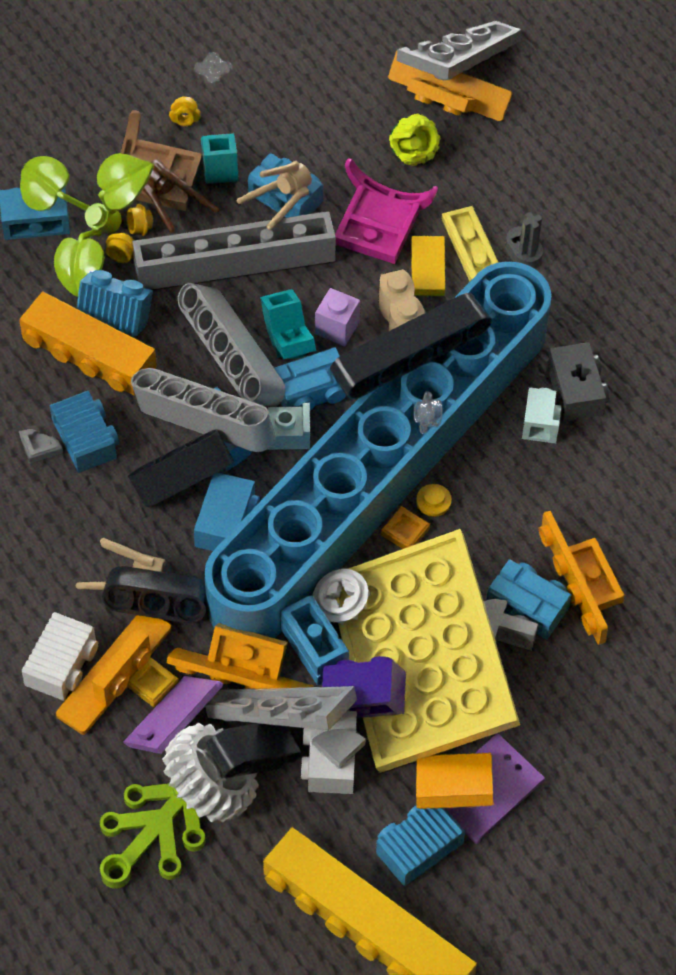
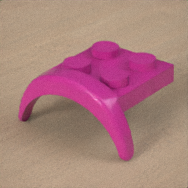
(379, 216)

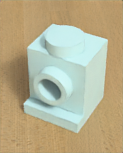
(541, 416)
(291, 427)

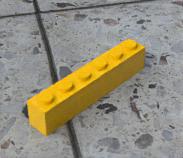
(359, 911)

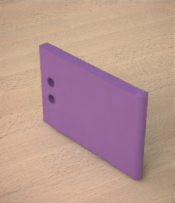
(173, 714)
(510, 788)

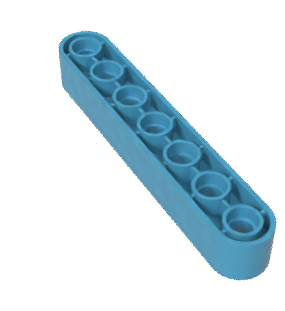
(372, 458)

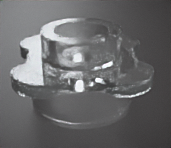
(210, 73)
(428, 412)

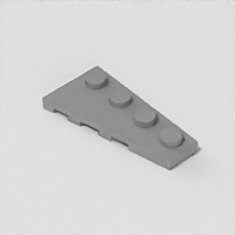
(460, 51)
(290, 707)

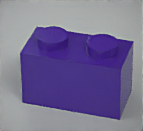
(377, 685)

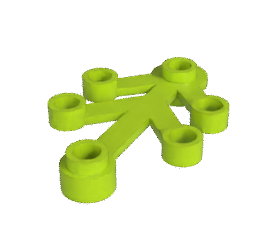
(155, 824)

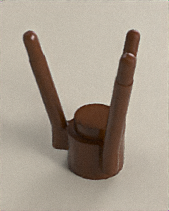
(162, 181)

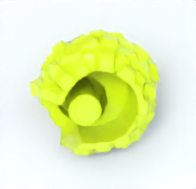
(414, 139)

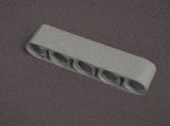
(231, 345)
(203, 409)

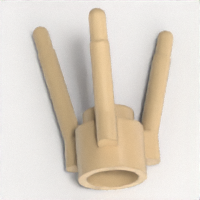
(292, 180)
(141, 561)

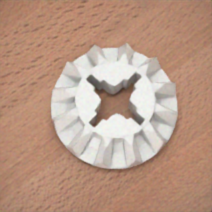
(331, 587)

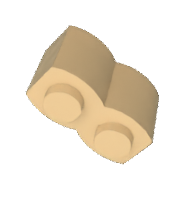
(398, 299)

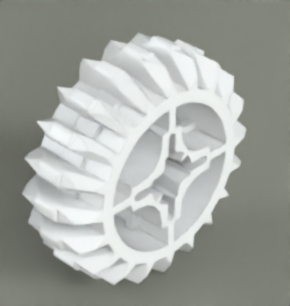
(200, 779)

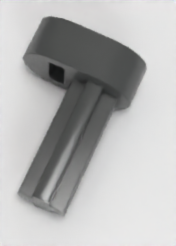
(529, 249)

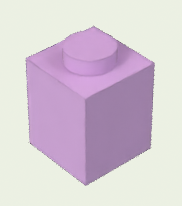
(337, 317)

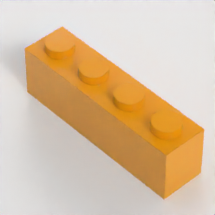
(85, 342)

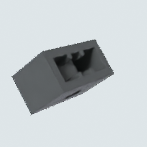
(577, 381)

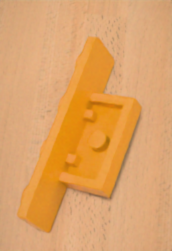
(458, 94)
(587, 576)
(238, 658)
(112, 672)

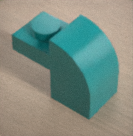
(219, 158)
(286, 325)

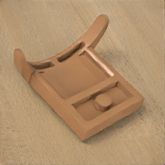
(180, 162)

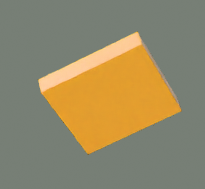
(454, 781)

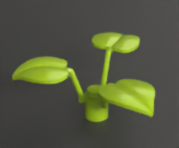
(121, 182)

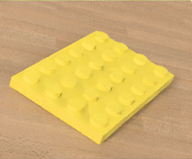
(436, 628)

